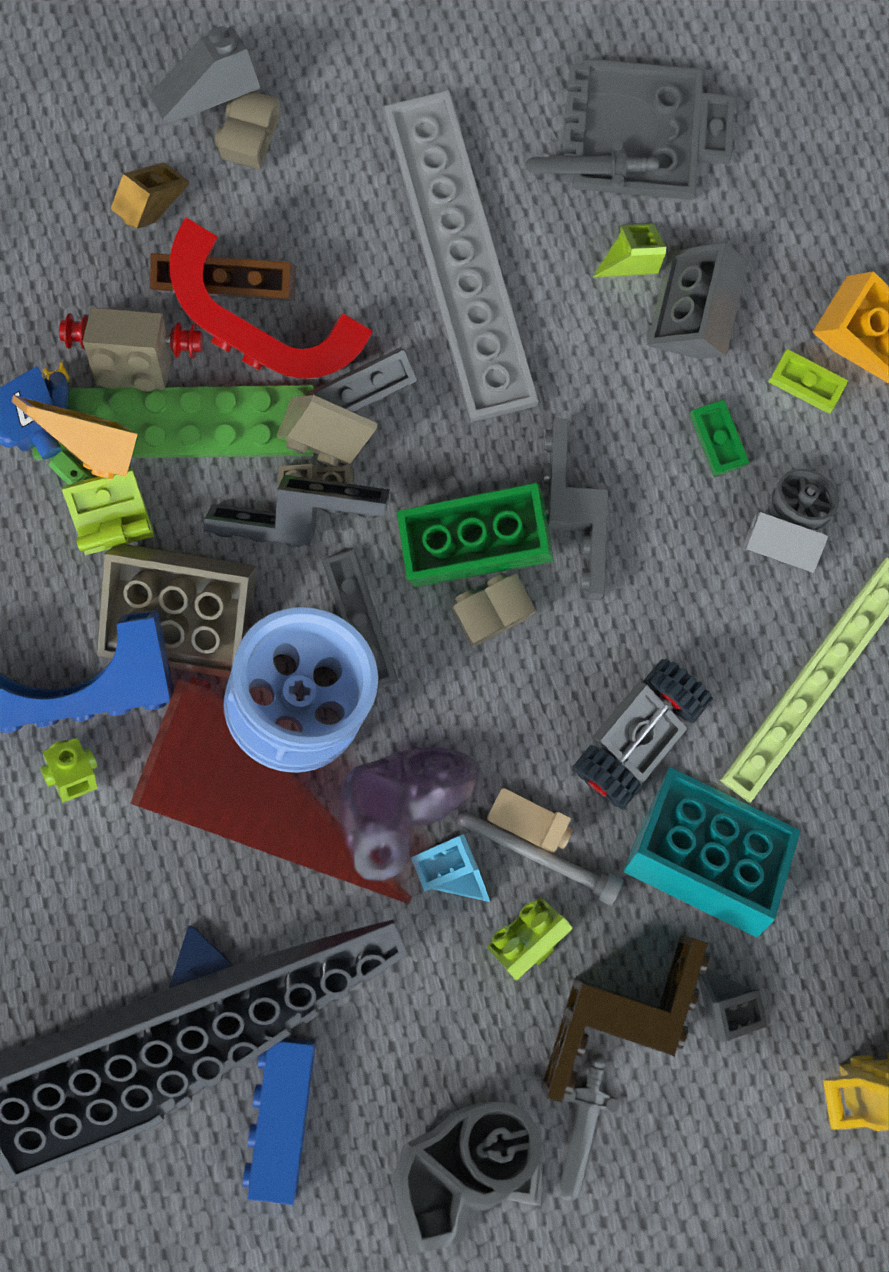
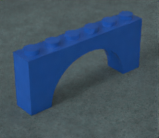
(133, 679)

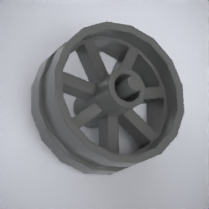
(802, 502)

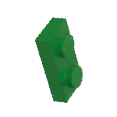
(719, 438)

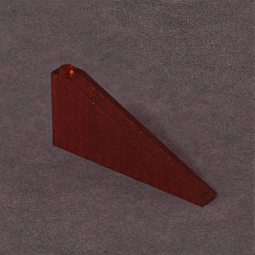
(212, 784)

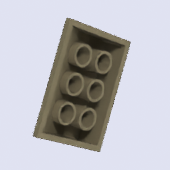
(199, 602)

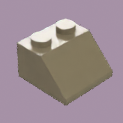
(324, 430)

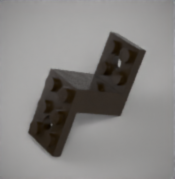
(626, 1017)

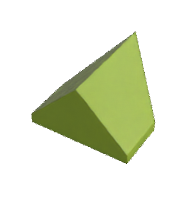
(635, 252)

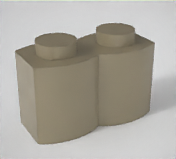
(248, 129)
(493, 609)

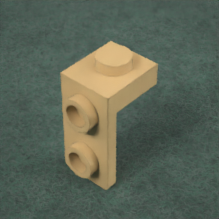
(530, 821)

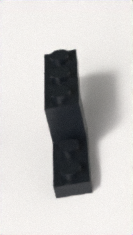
(296, 510)

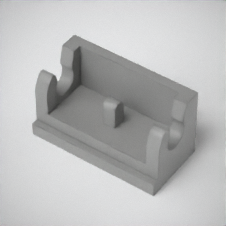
(785, 541)

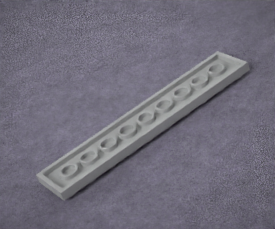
(460, 257)

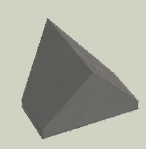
(730, 1007)

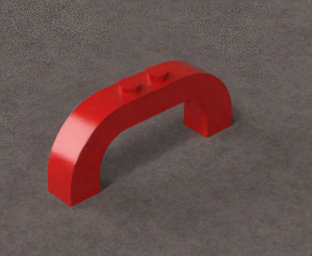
(187, 262)

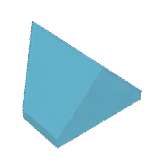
(450, 869)

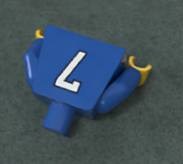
(16, 426)

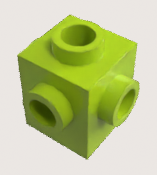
(69, 769)

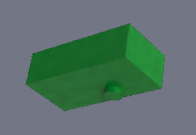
(475, 535)

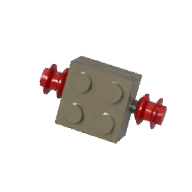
(129, 346)

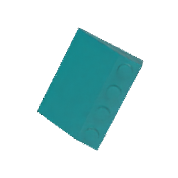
(714, 853)

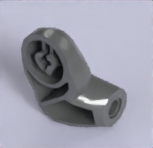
(461, 1168)

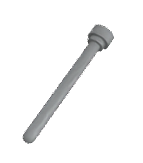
(604, 886)

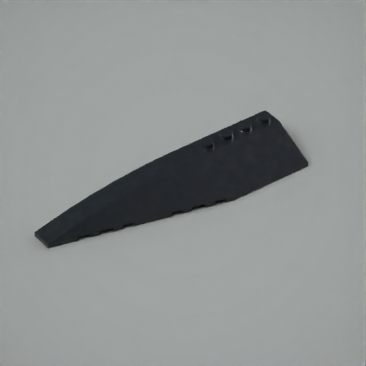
(158, 1052)

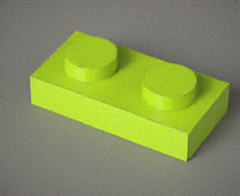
(808, 381)

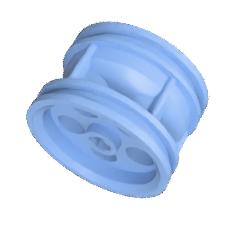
(313, 641)

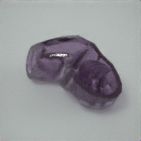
(394, 794)

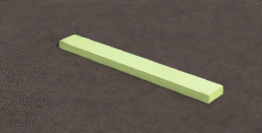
(811, 687)

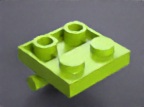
(108, 512)
(529, 937)

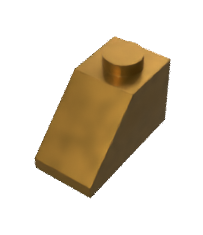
(147, 194)

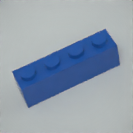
(280, 1122)

